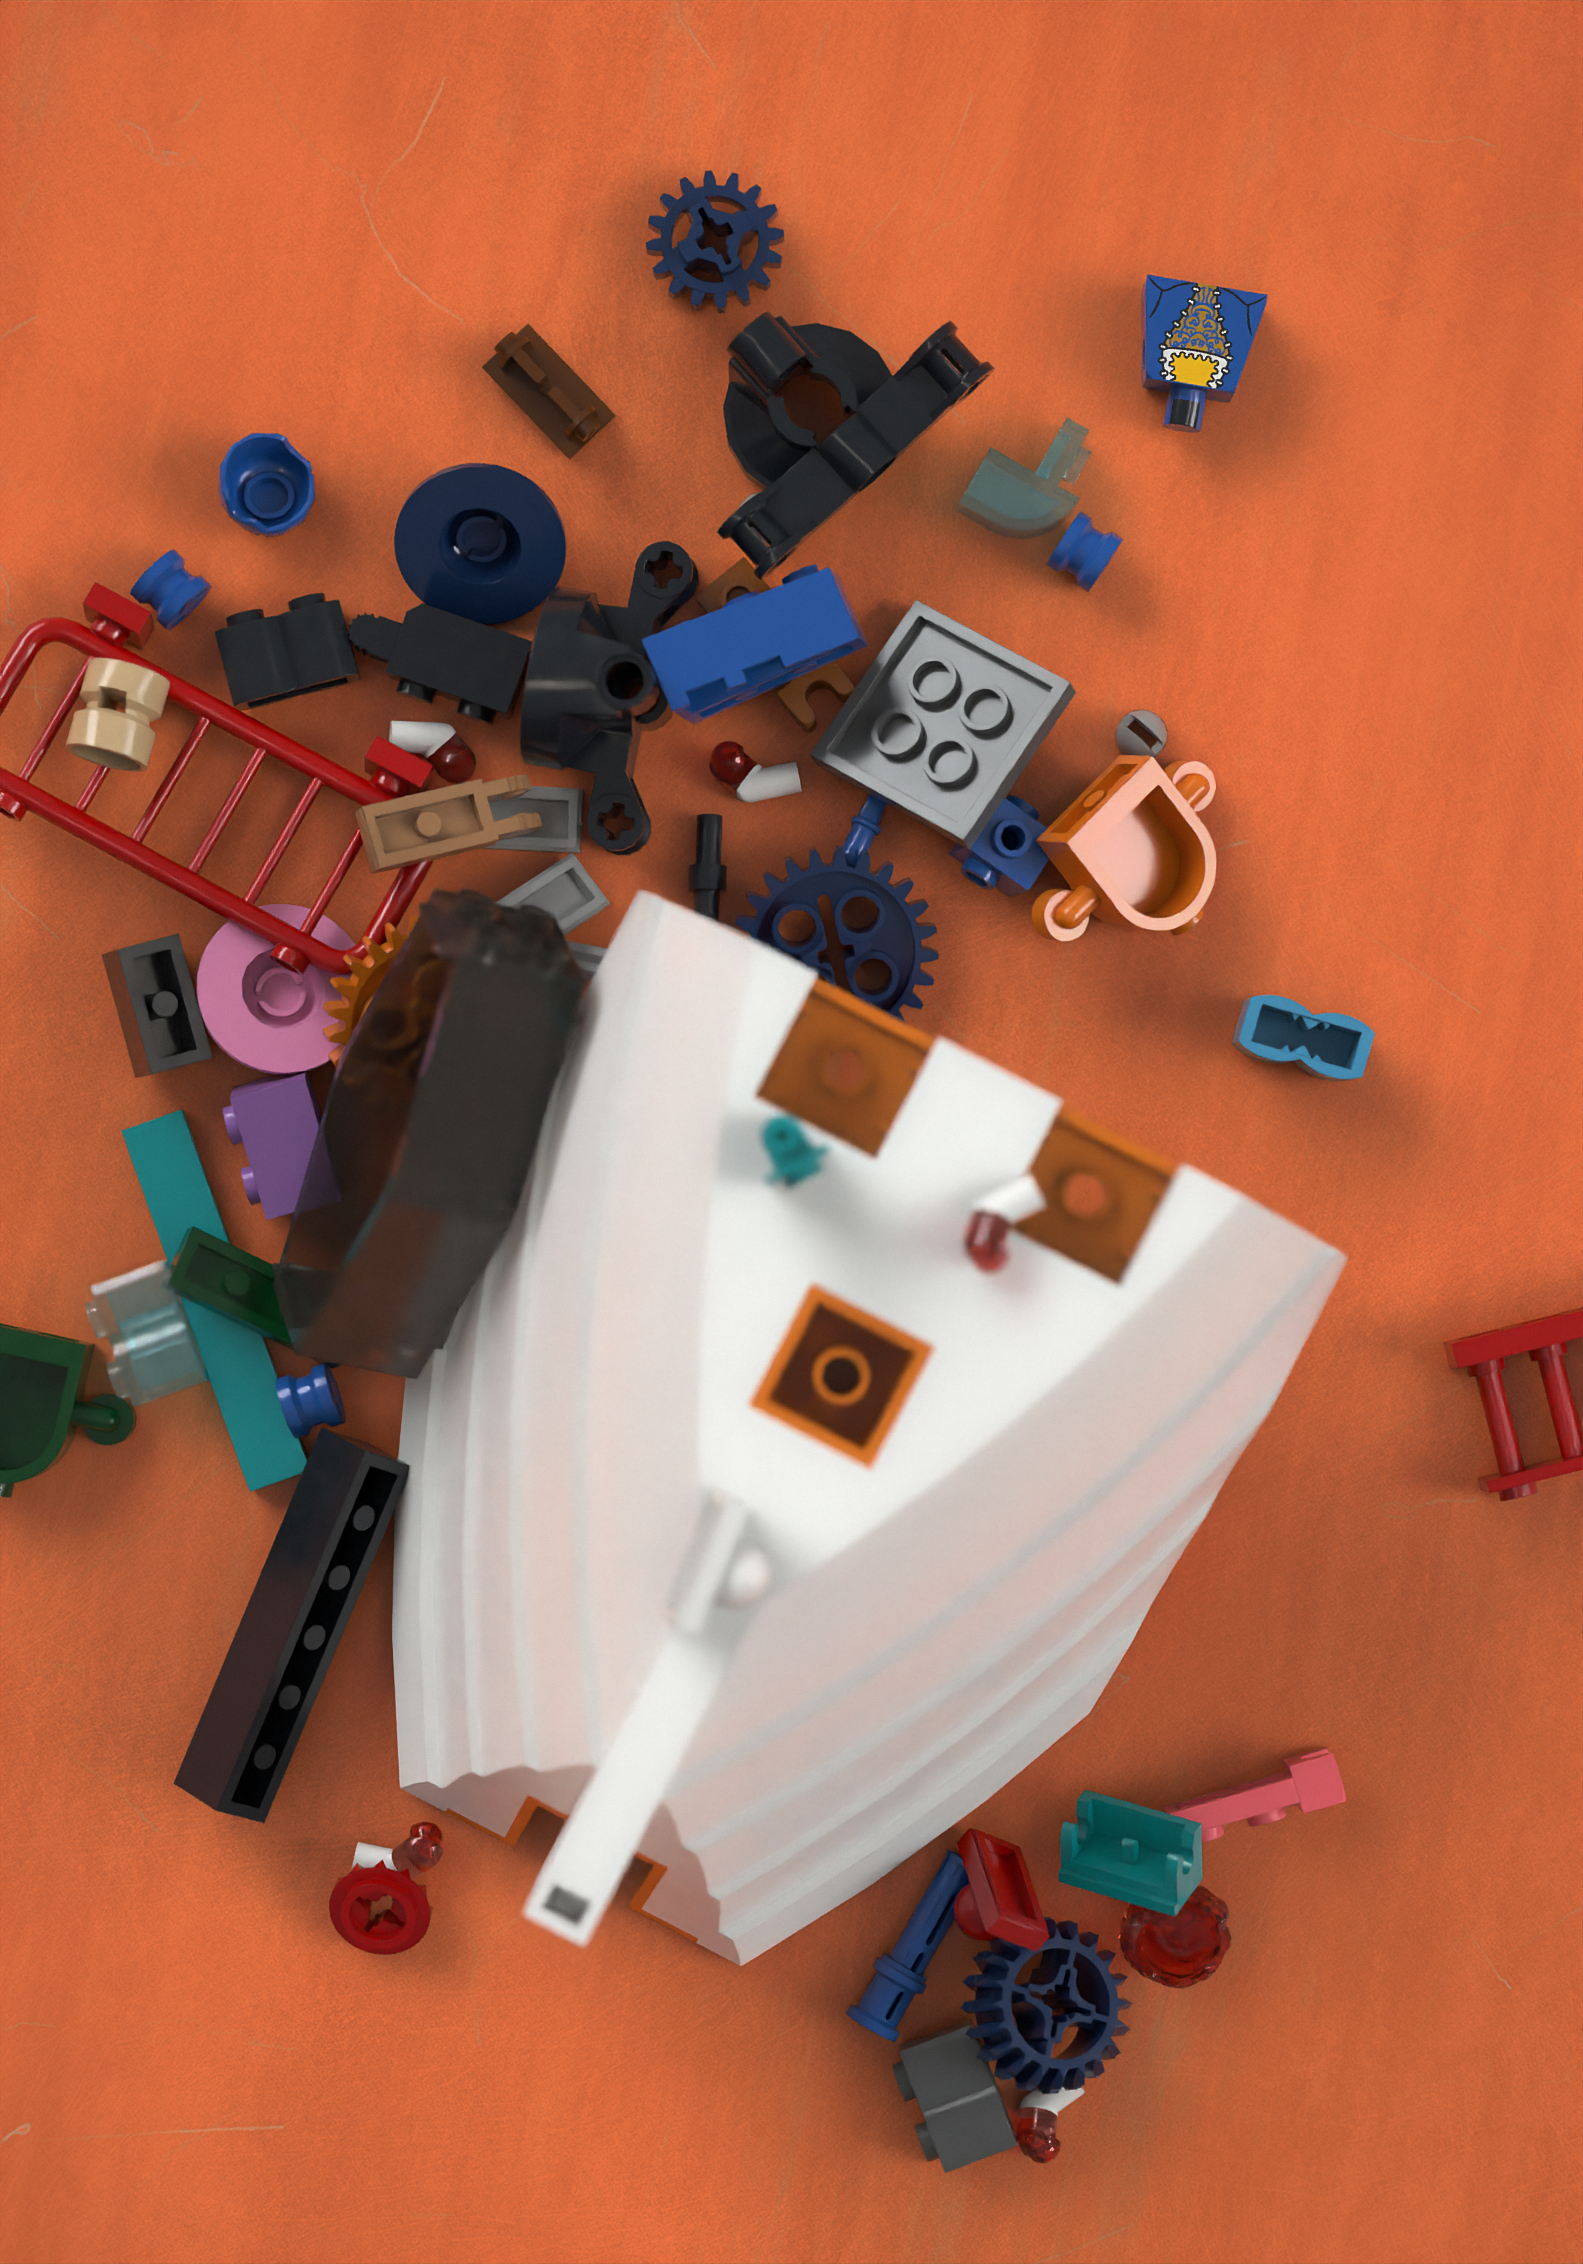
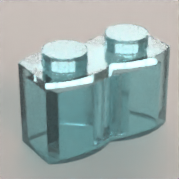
(147, 1335)

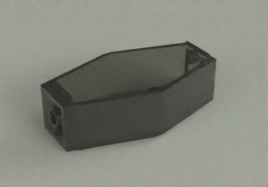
(428, 1133)

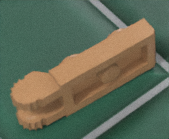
(441, 822)

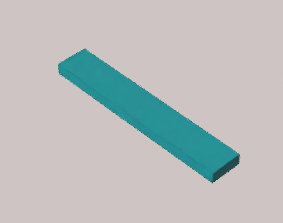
(232, 1354)

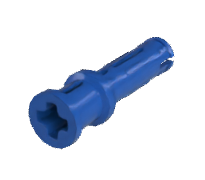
(901, 1972)

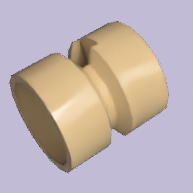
(112, 736)

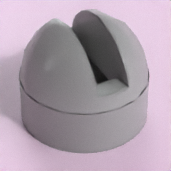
(1132, 744)

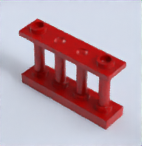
(1484, 1358)

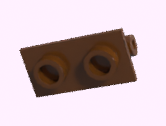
(548, 390)

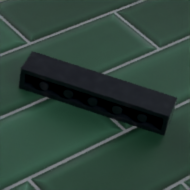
(292, 1625)

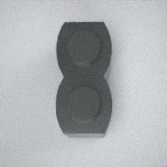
(956, 2097)

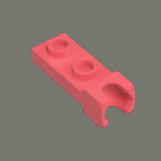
(1309, 1782)

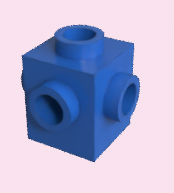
(1005, 850)

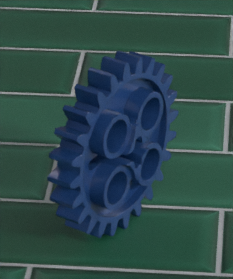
(890, 937)

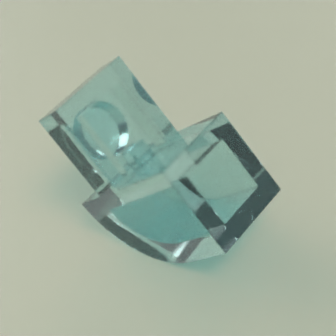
(1025, 502)

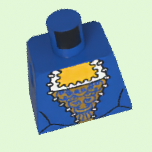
(1195, 344)

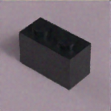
(157, 1005)

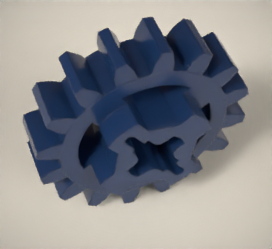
(739, 226)

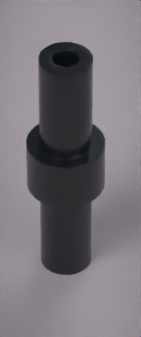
(708, 876)

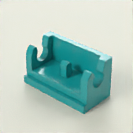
(1131, 1853)

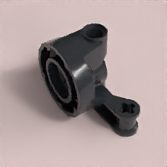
(813, 481)
(580, 685)

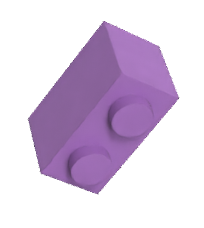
(278, 1128)

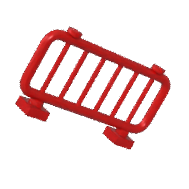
(391, 767)

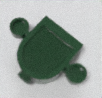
(44, 1403)

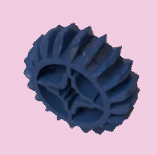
(1026, 2050)

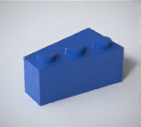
(754, 644)

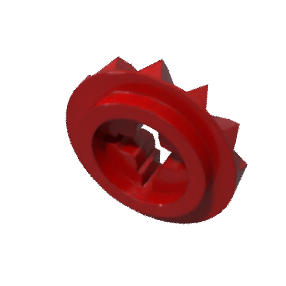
(392, 1929)

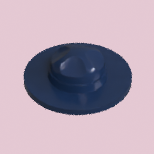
(480, 542)

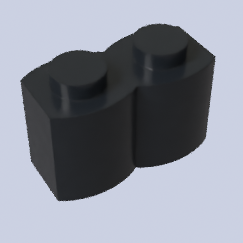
(287, 652)

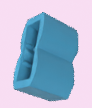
(1320, 1044)

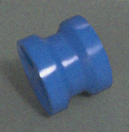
(1084, 551)
(170, 589)
(310, 1400)

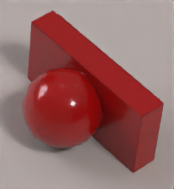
(999, 1894)

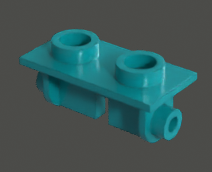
(790, 1151)

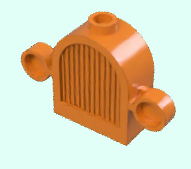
(1131, 851)

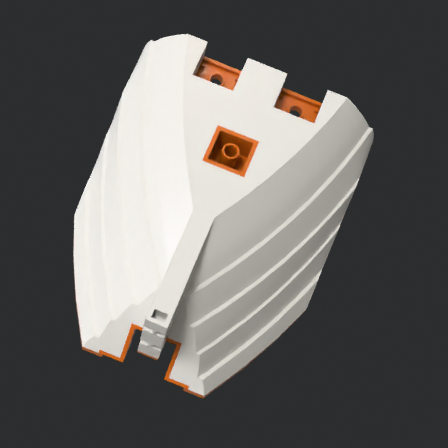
(935, 1456)

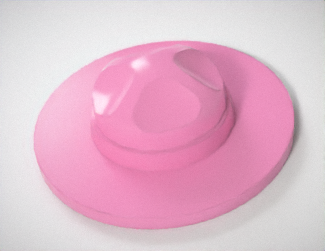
(261, 1009)

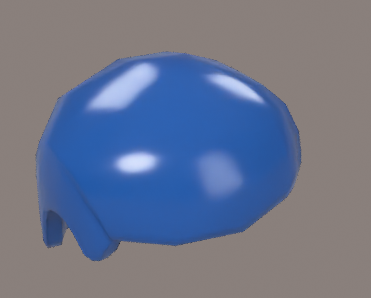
(266, 484)

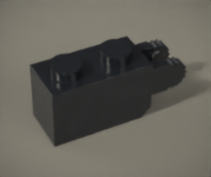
(448, 658)

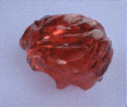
(1177, 1948)

